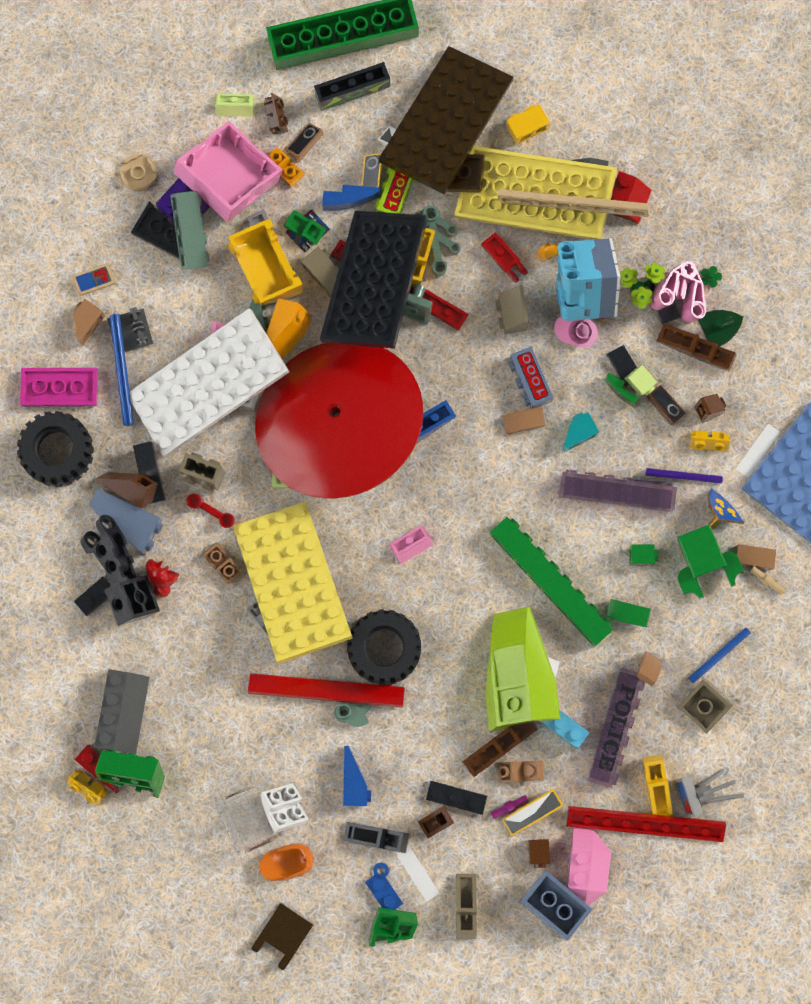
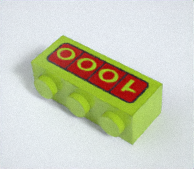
(395, 192)

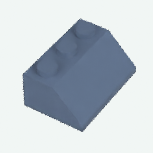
(555, 905)

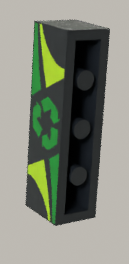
(352, 86)

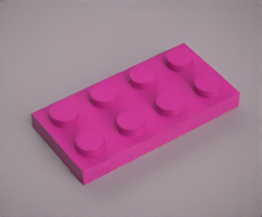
(59, 387)

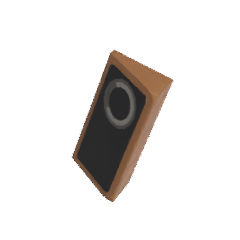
(304, 141)

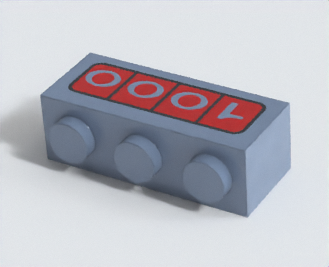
(530, 378)

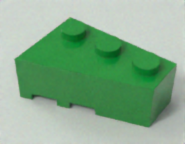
(132, 770)

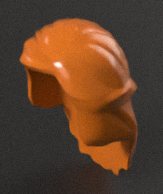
(286, 862)

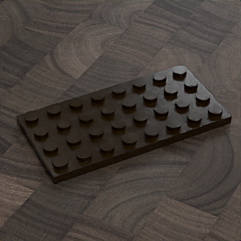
(446, 120)

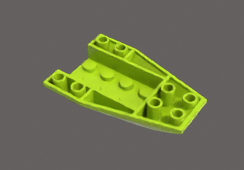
(519, 673)

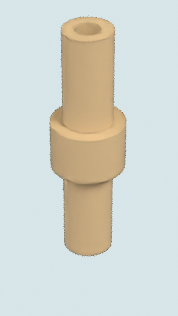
(767, 580)

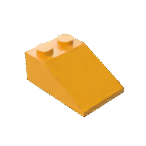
(288, 325)

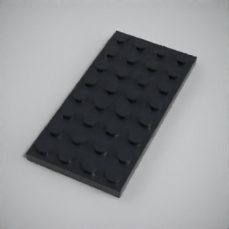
(374, 279)

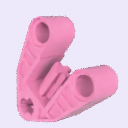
(685, 284)

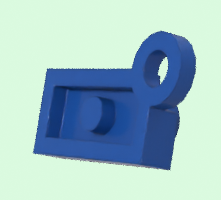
(382, 889)

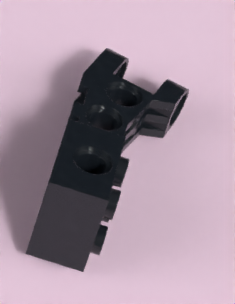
(129, 594)

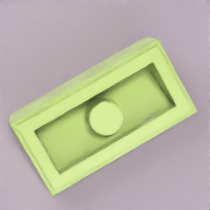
(234, 104)

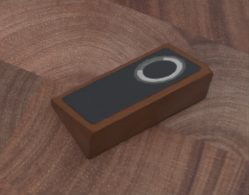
(665, 404)

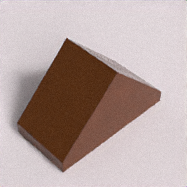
(436, 822)

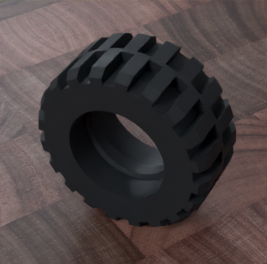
(41, 428)
(403, 628)

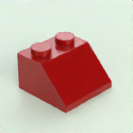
(632, 190)

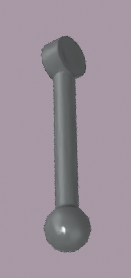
(638, 478)

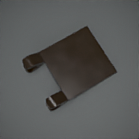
(284, 932)

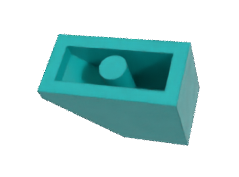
(580, 430)

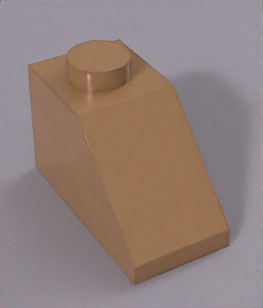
(86, 319)

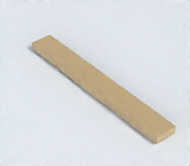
(574, 203)

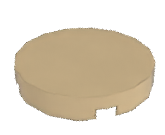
(138, 179)

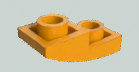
(290, 172)
(547, 252)

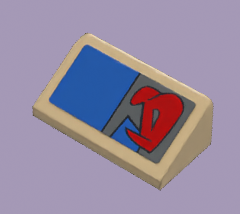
(93, 279)

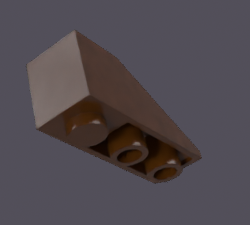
(133, 487)

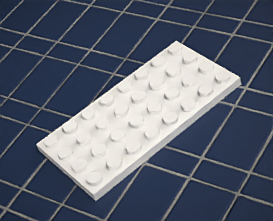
(207, 382)

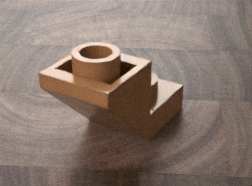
(520, 771)

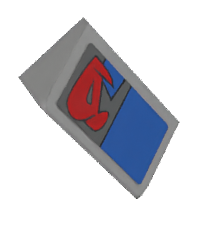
(688, 796)

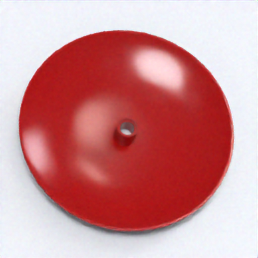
(345, 452)

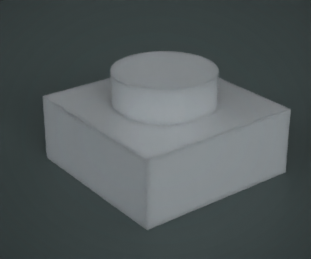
(257, 217)

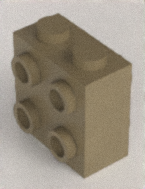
(206, 473)

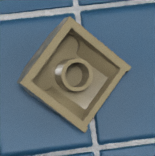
(705, 705)

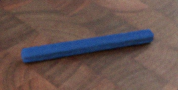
(121, 369)

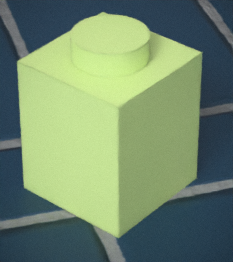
(641, 381)

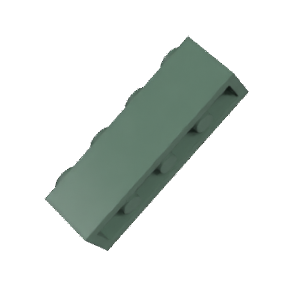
(189, 230)

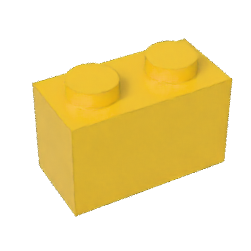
(527, 124)

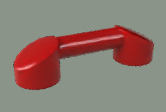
(196, 501)

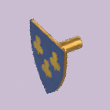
(722, 510)

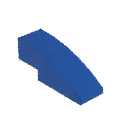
(350, 197)

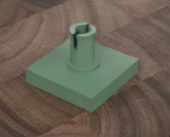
(417, 307)

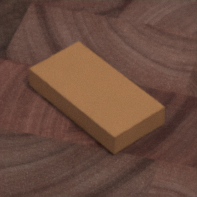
(756, 556)

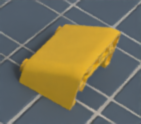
(264, 264)

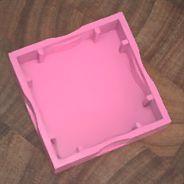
(227, 171)

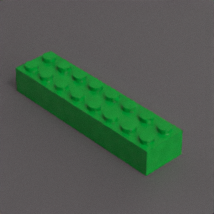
(342, 32)

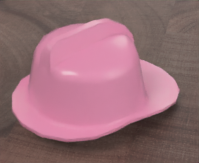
(576, 332)

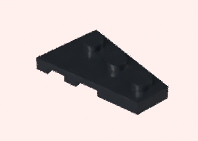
(156, 230)

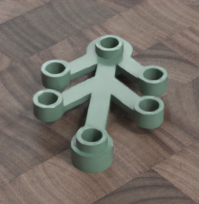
(438, 237)

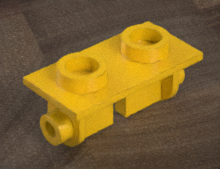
(718, 441)
(79, 783)

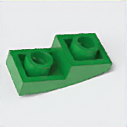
(628, 613)

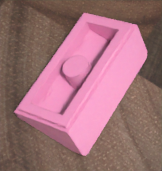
(411, 544)

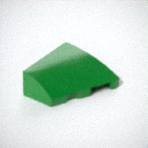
(392, 926)

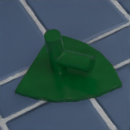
(720, 325)

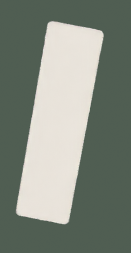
(758, 450)
(417, 874)

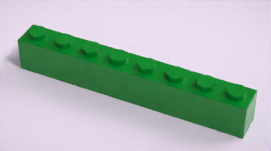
(550, 581)

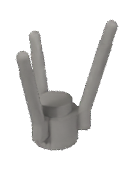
(706, 792)

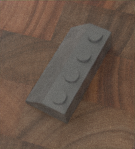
(122, 711)

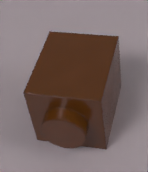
(539, 852)

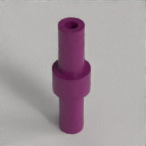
(509, 807)

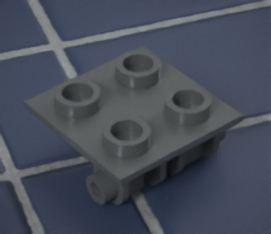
(134, 329)

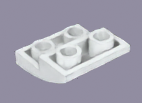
(283, 808)

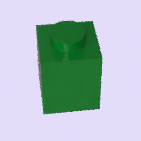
(642, 555)

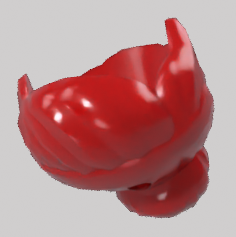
(160, 577)

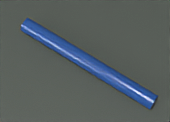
(719, 655)

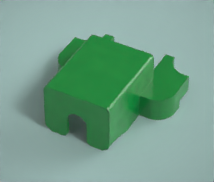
(704, 556)

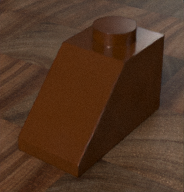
(710, 407)

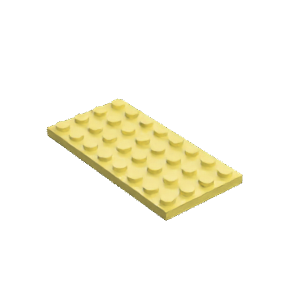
(538, 175)
(292, 582)

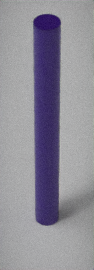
(684, 475)

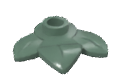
(356, 713)

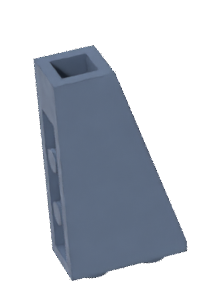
(135, 523)

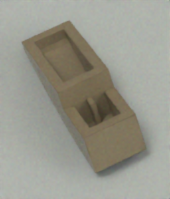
(466, 906)

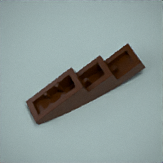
(696, 347)
(498, 747)

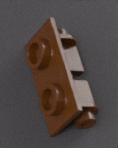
(275, 105)

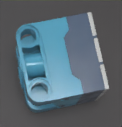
(587, 279)

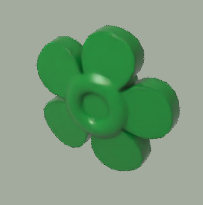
(711, 277)

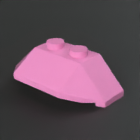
(588, 865)

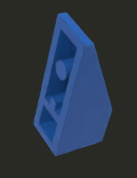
(355, 788)

